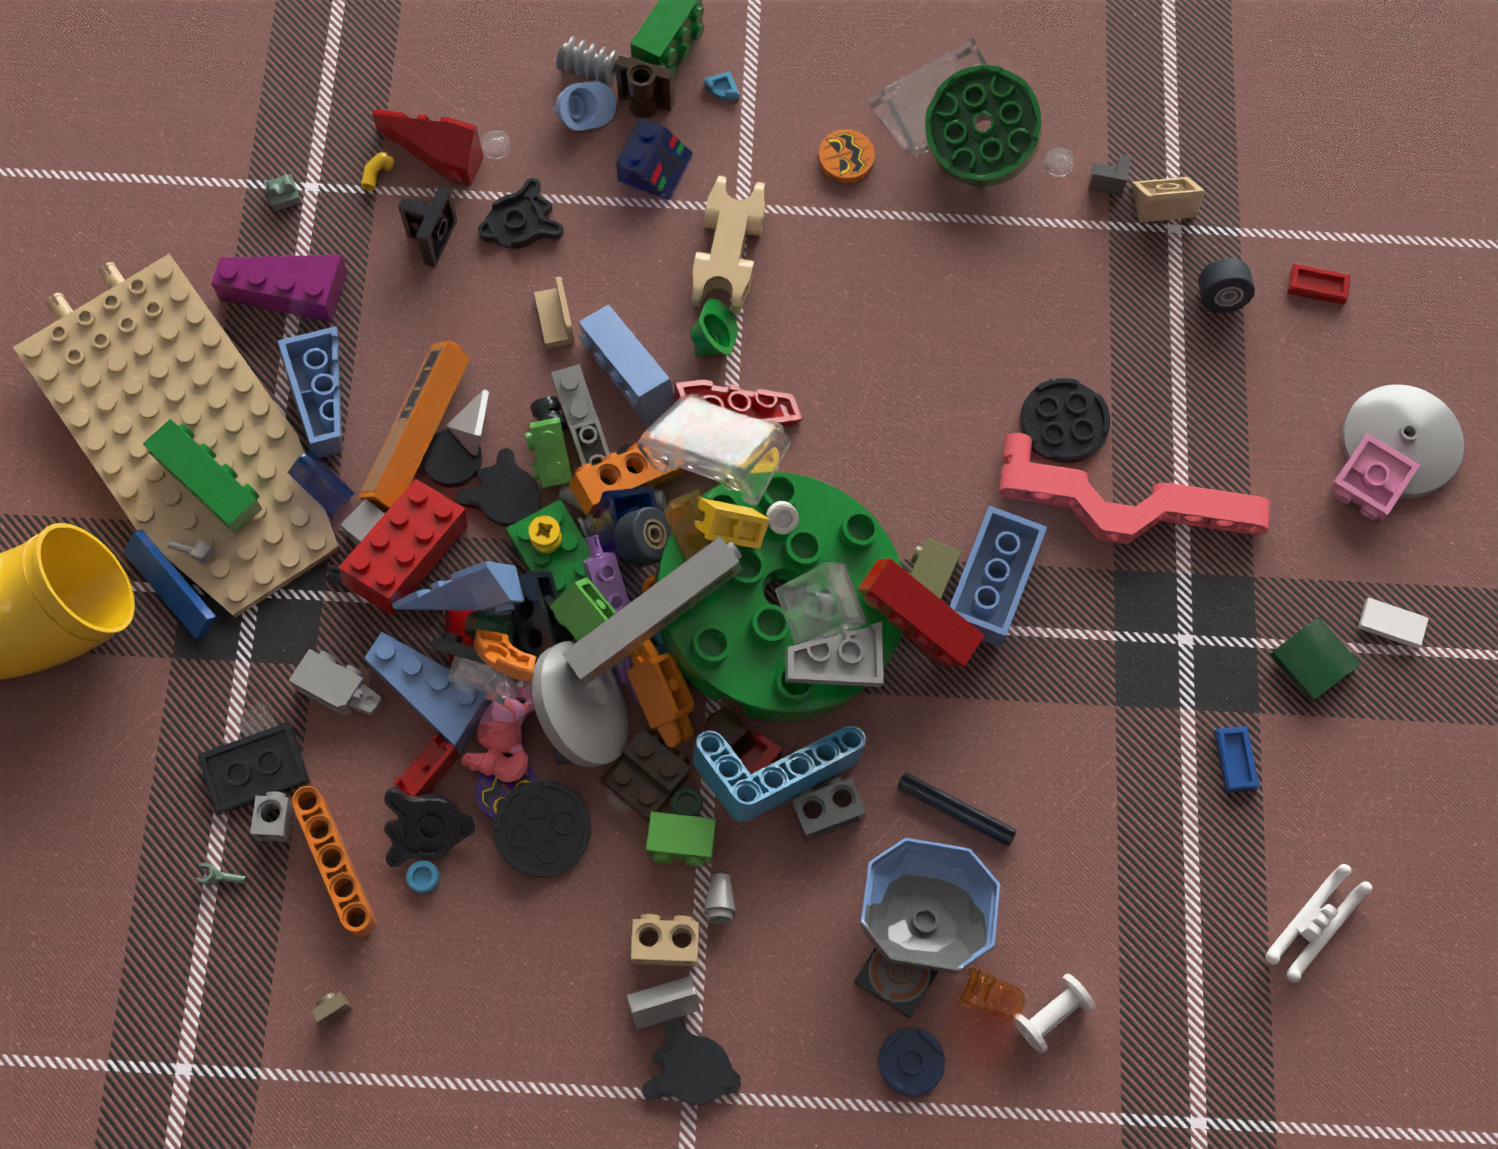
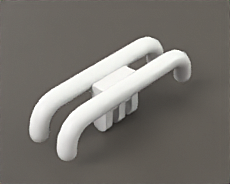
(1317, 923)

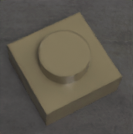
(330, 1008)

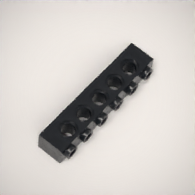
(537, 621)

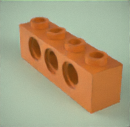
(588, 486)

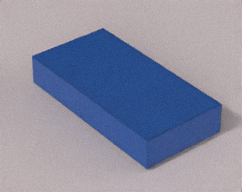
(1236, 759)

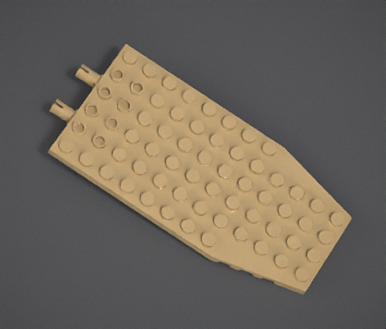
(157, 356)

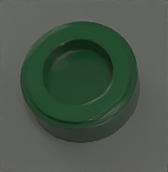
(686, 802)

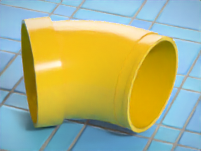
(59, 599)

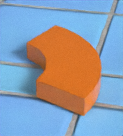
(502, 656)

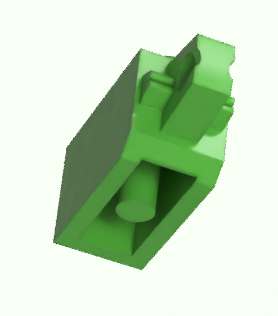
(582, 609)

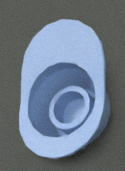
(586, 105)

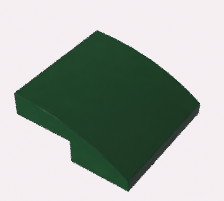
(1315, 659)

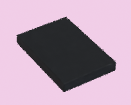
(252, 767)

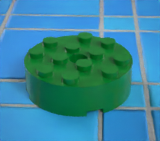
(989, 155)

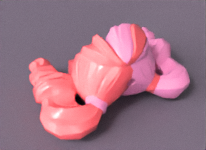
(502, 733)

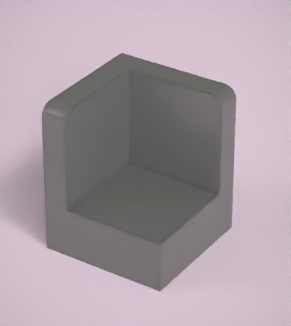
(1110, 178)

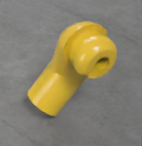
(372, 168)

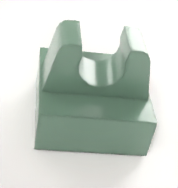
(282, 192)

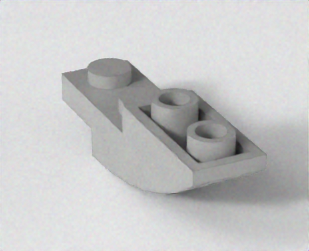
(580, 415)

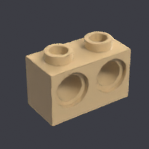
(664, 951)

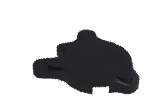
(520, 218)
(505, 491)
(424, 826)
(693, 1068)

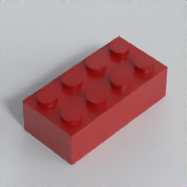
(403, 546)

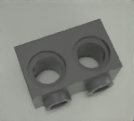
(832, 816)

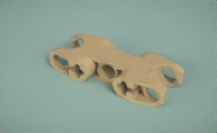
(725, 265)

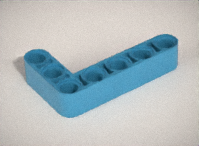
(779, 774)

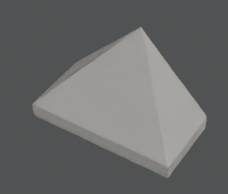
(469, 423)

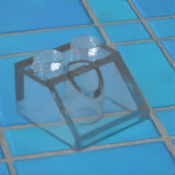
(820, 603)

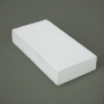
(1393, 623)

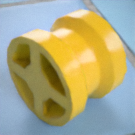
(544, 541)

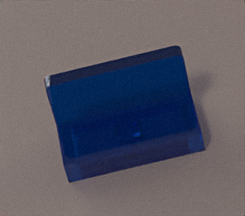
(320, 482)

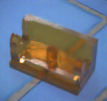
(681, 519)

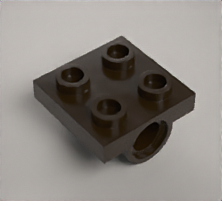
(644, 86)

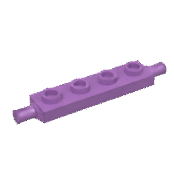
(606, 576)

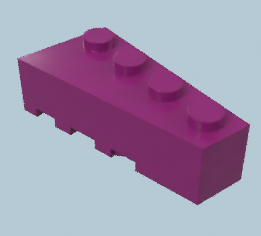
(284, 284)

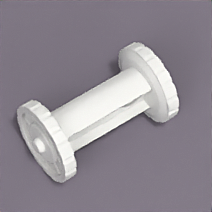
(1054, 1013)

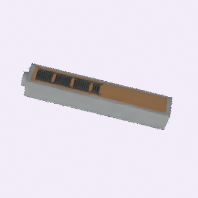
(653, 610)

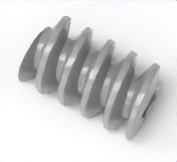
(587, 61)

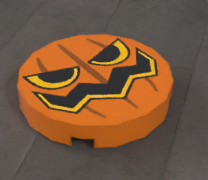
(846, 156)

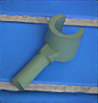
(216, 875)

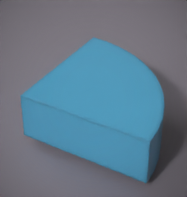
(722, 86)

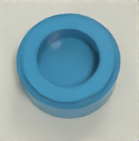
(423, 877)

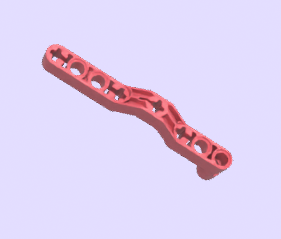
(1124, 522)

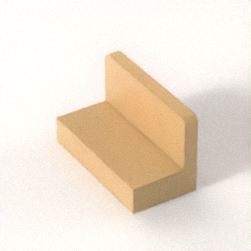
(554, 316)

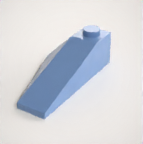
(475, 588)

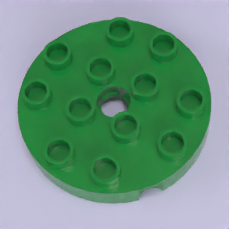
(737, 640)

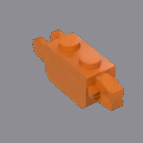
(662, 693)

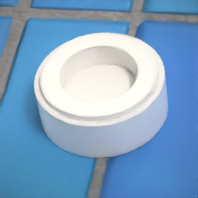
(782, 517)

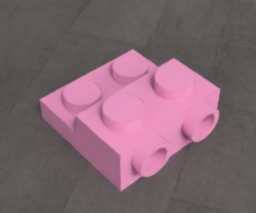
(1374, 478)

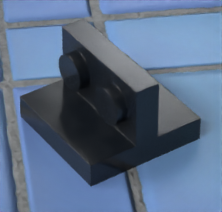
(429, 224)

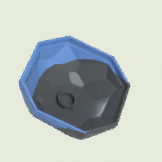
(930, 906)

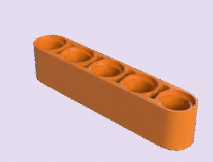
(341, 874)

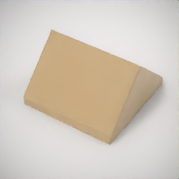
(1167, 199)

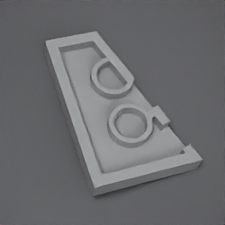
(839, 660)

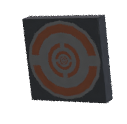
(894, 983)

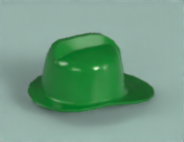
(714, 330)

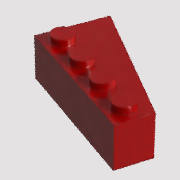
(920, 614)

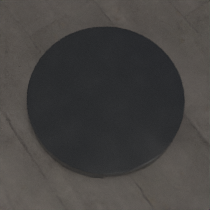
(1065, 420)
(542, 829)

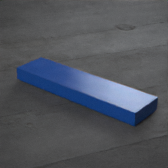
(169, 584)

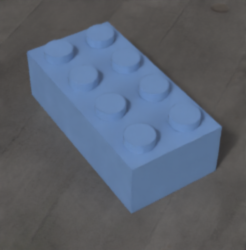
(997, 573)

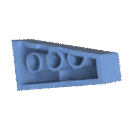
(314, 380)

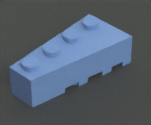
(627, 364)
(426, 690)

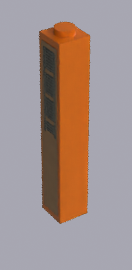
(415, 425)

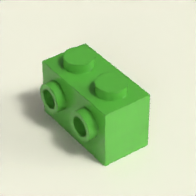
(550, 451)
(681, 839)

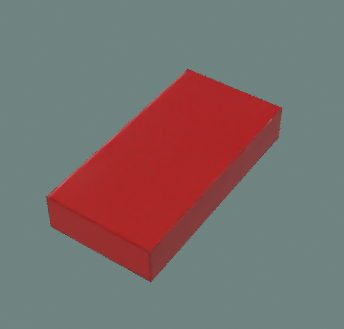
(1319, 284)

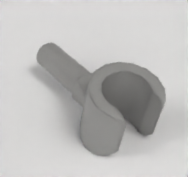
(201, 552)

